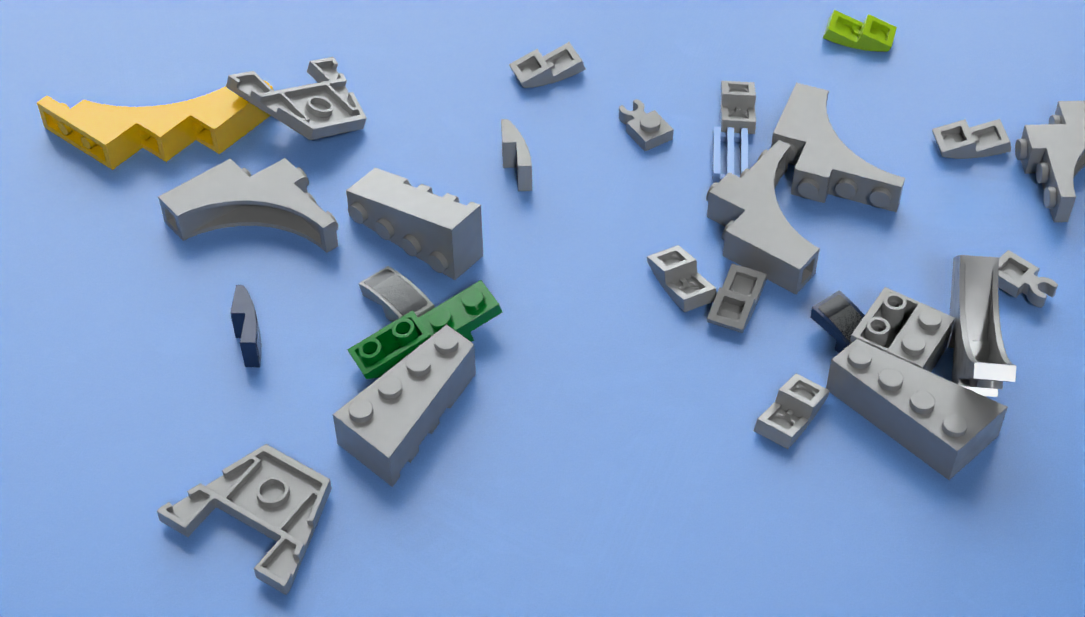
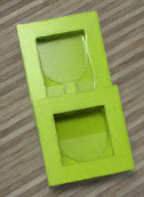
(868, 36)

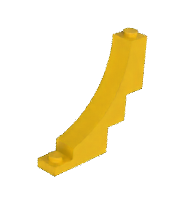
(118, 132)

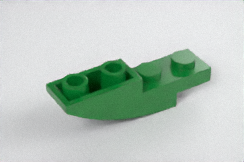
(398, 339)

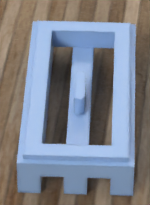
(729, 137)

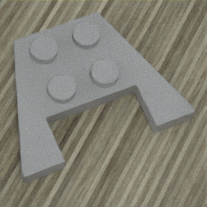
(309, 109)
(268, 495)

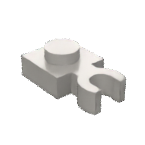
(645, 129)
(1021, 276)

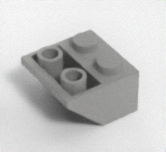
(905, 329)

